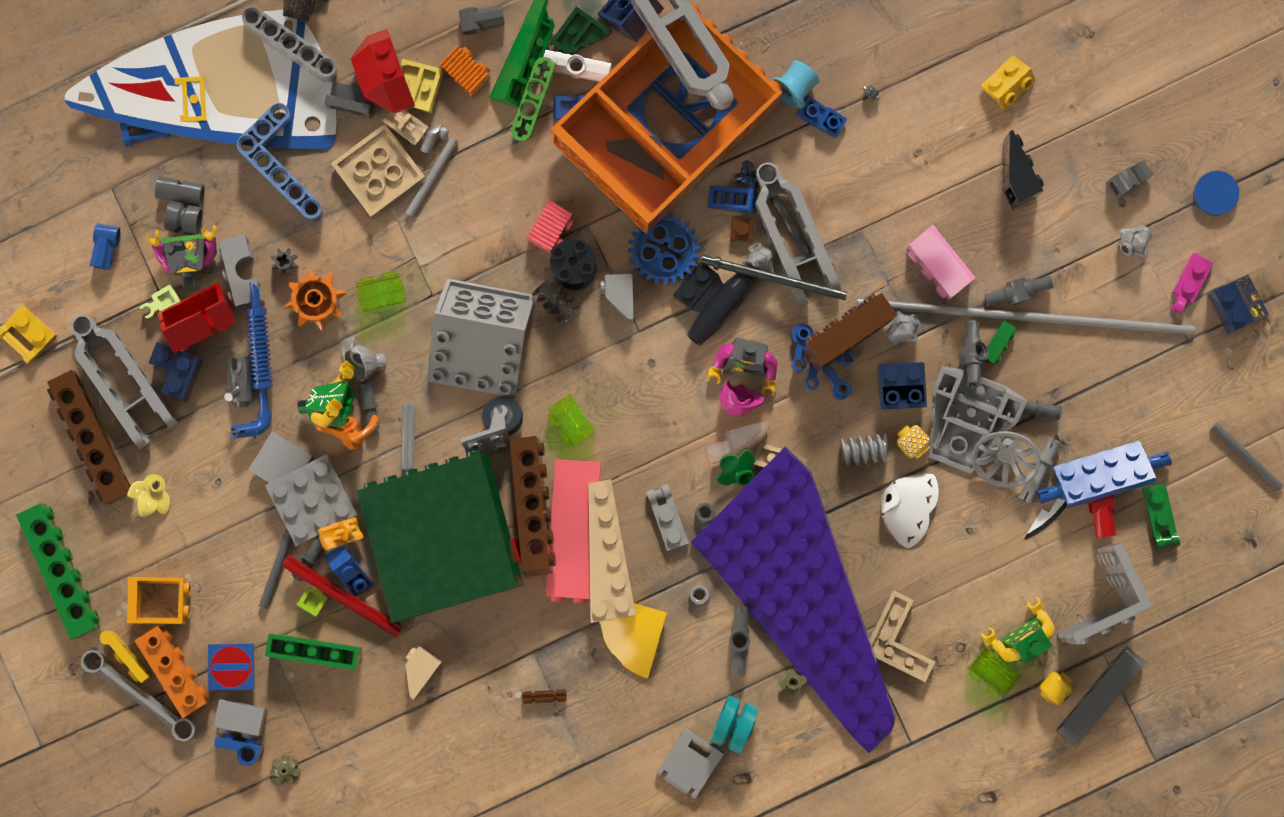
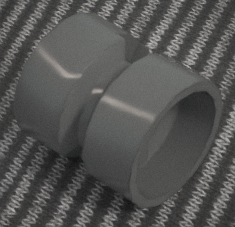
(182, 218)

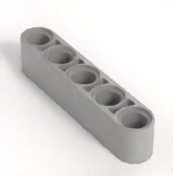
(283, 35)

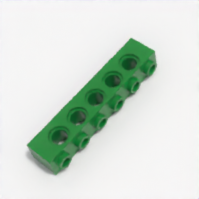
(29, 522)

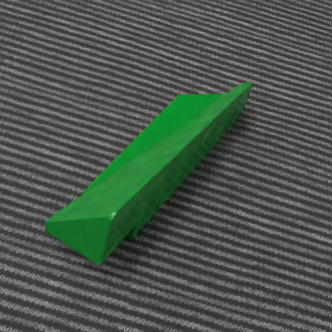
(526, 49)

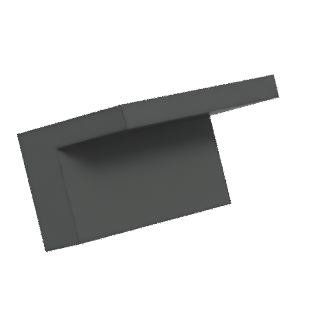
(348, 100)

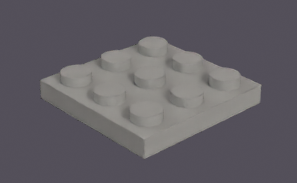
(310, 499)

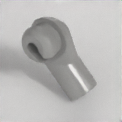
(431, 136)

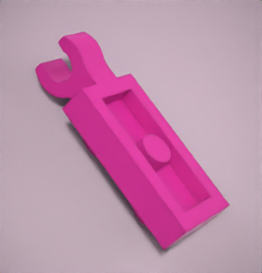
(1190, 281)

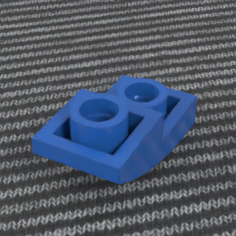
(821, 117)

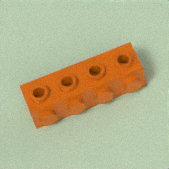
(172, 671)

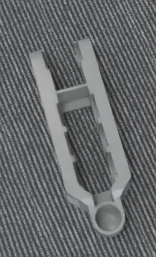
(712, 87)
(772, 185)
(90, 337)

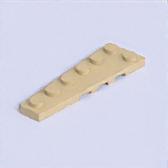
(609, 576)

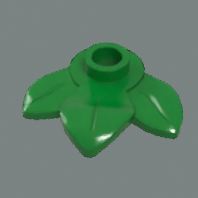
(736, 469)

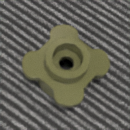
(799, 681)

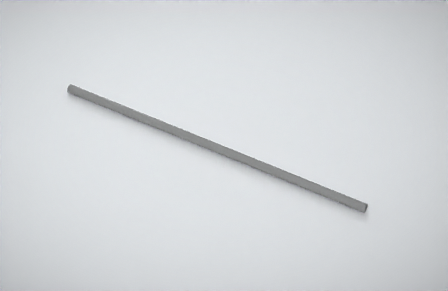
(1040, 317)

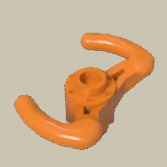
(351, 434)

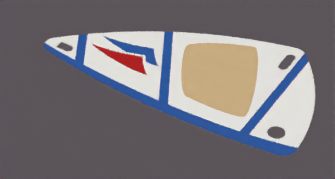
(240, 85)

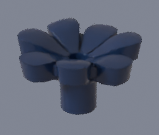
(747, 175)

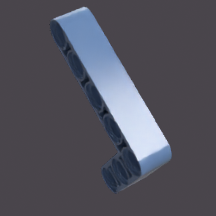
(274, 166)

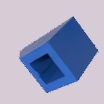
(348, 570)

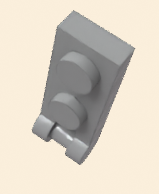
(667, 518)

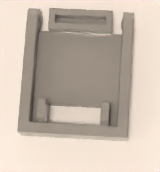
(686, 766)

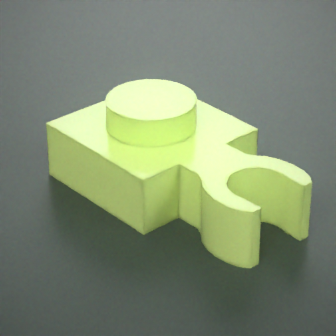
(162, 299)

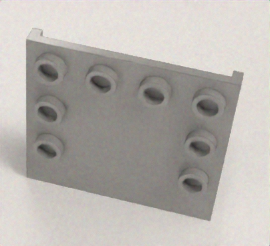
(479, 337)
(1129, 588)

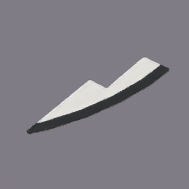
(1045, 518)

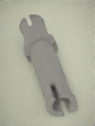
(1046, 460)

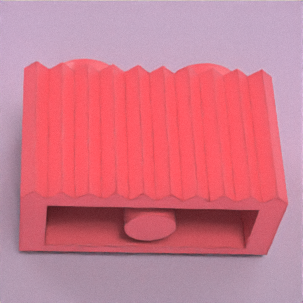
(550, 227)

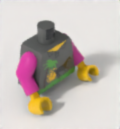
(185, 254)
(748, 359)

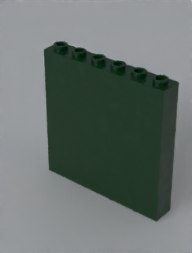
(439, 536)

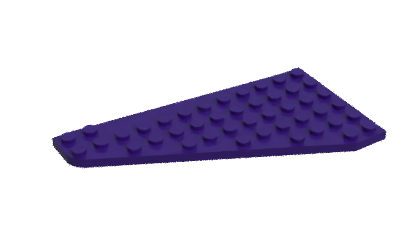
(788, 571)

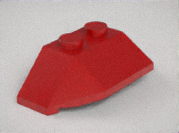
(381, 73)

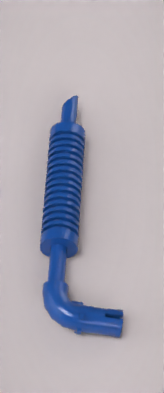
(260, 367)

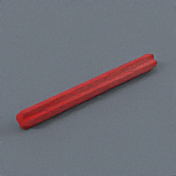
(342, 596)

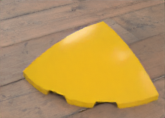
(635, 638)

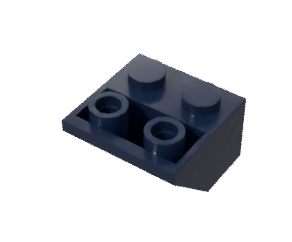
(902, 385)

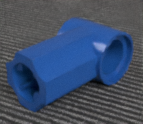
(105, 240)

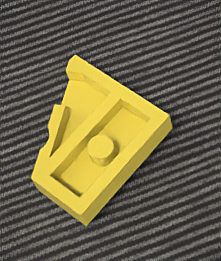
(423, 83)

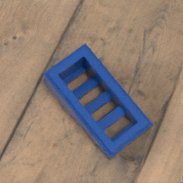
(742, 192)

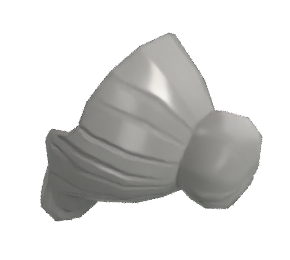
(362, 358)

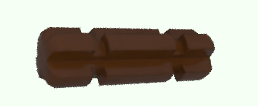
(544, 696)

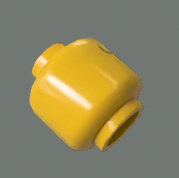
(1056, 688)

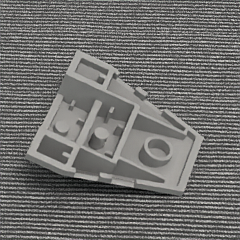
(968, 414)

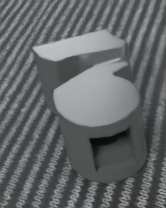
(1129, 178)

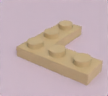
(885, 633)

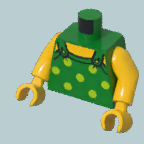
(1025, 641)

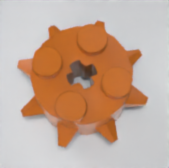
(304, 293)

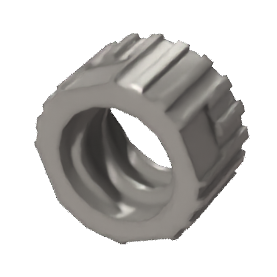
(697, 587)

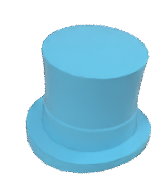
(797, 84)

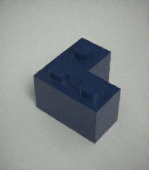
(182, 370)

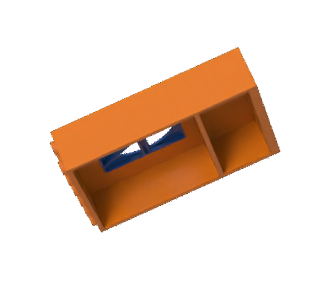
(616, 112)

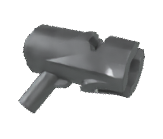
(239, 381)

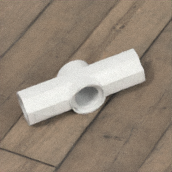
(591, 69)

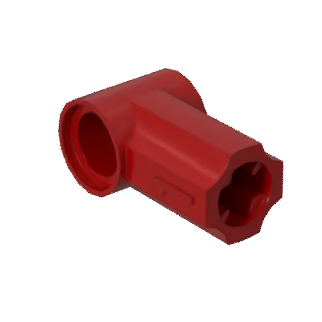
(1103, 516)

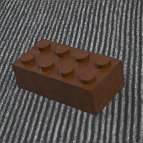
(849, 332)

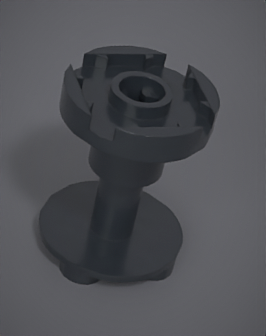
(573, 264)

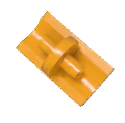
(340, 534)

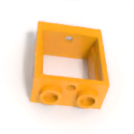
(135, 597)

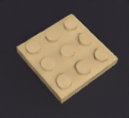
(378, 170)

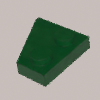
(578, 32)

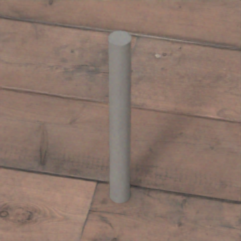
(430, 179)

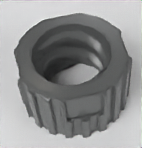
(710, 507)

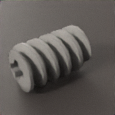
(864, 450)

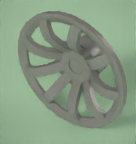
(1006, 454)

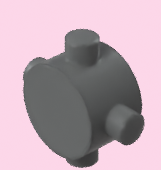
(871, 93)

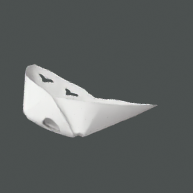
(909, 507)

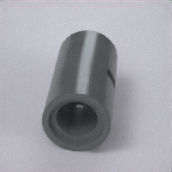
(184, 192)

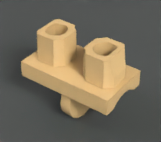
(406, 126)

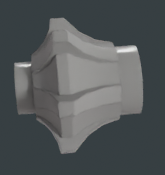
(1134, 241)
(760, 258)
(903, 328)

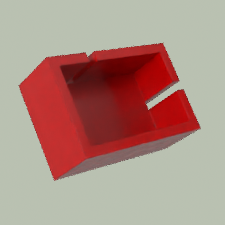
(196, 318)

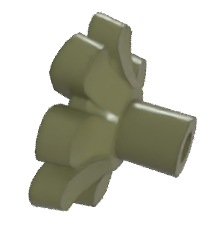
(285, 764)

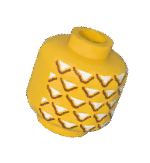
(913, 441)

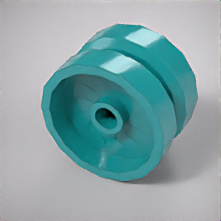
(736, 725)

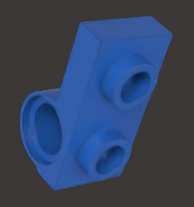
(230, 742)

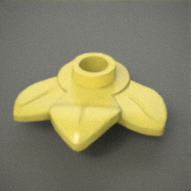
(148, 498)

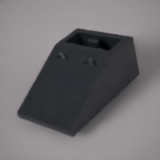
(1019, 178)

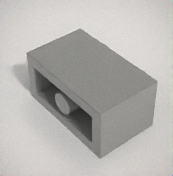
(240, 718)

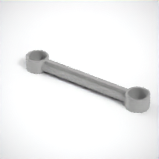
(138, 695)

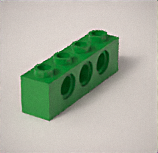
(313, 651)

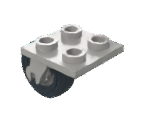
(501, 419)

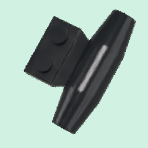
(712, 299)

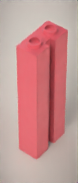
(571, 530)

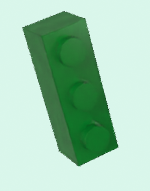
(999, 342)

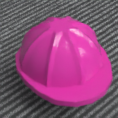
(739, 400)

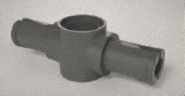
(1018, 291)
(973, 353)
(739, 654)

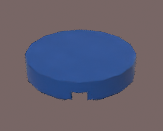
(1216, 193)

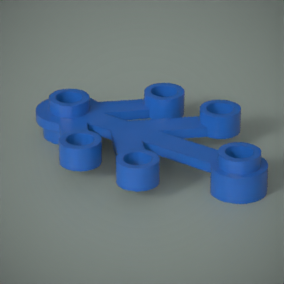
(812, 373)

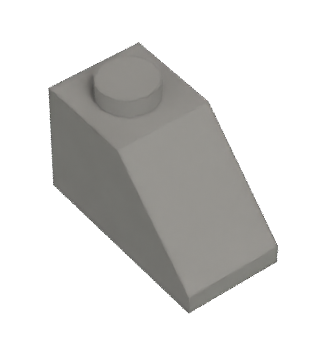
(619, 293)

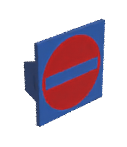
(230, 666)

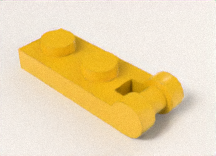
(125, 655)

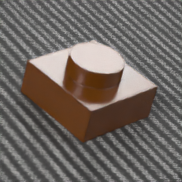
(742, 229)

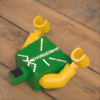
(330, 402)

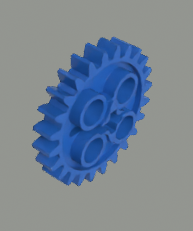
(653, 267)

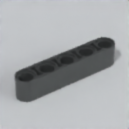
(1100, 696)

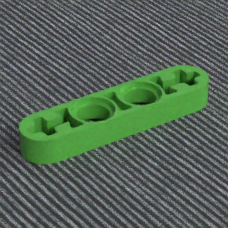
(536, 100)

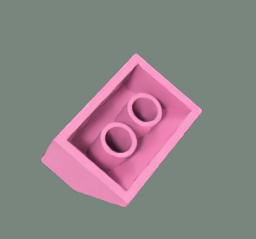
(940, 263)

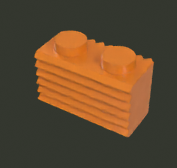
(465, 70)

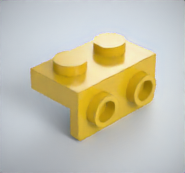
(1009, 82)

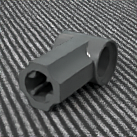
(475, 19)

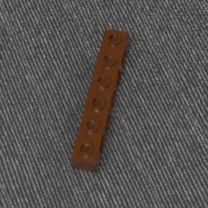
(58, 389)
(521, 450)

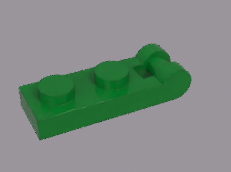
(1160, 516)

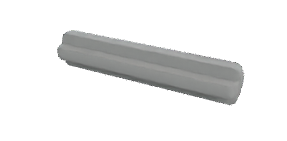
(408, 434)

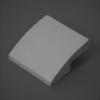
(278, 458)

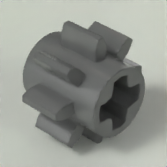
(282, 256)

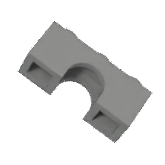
(234, 253)

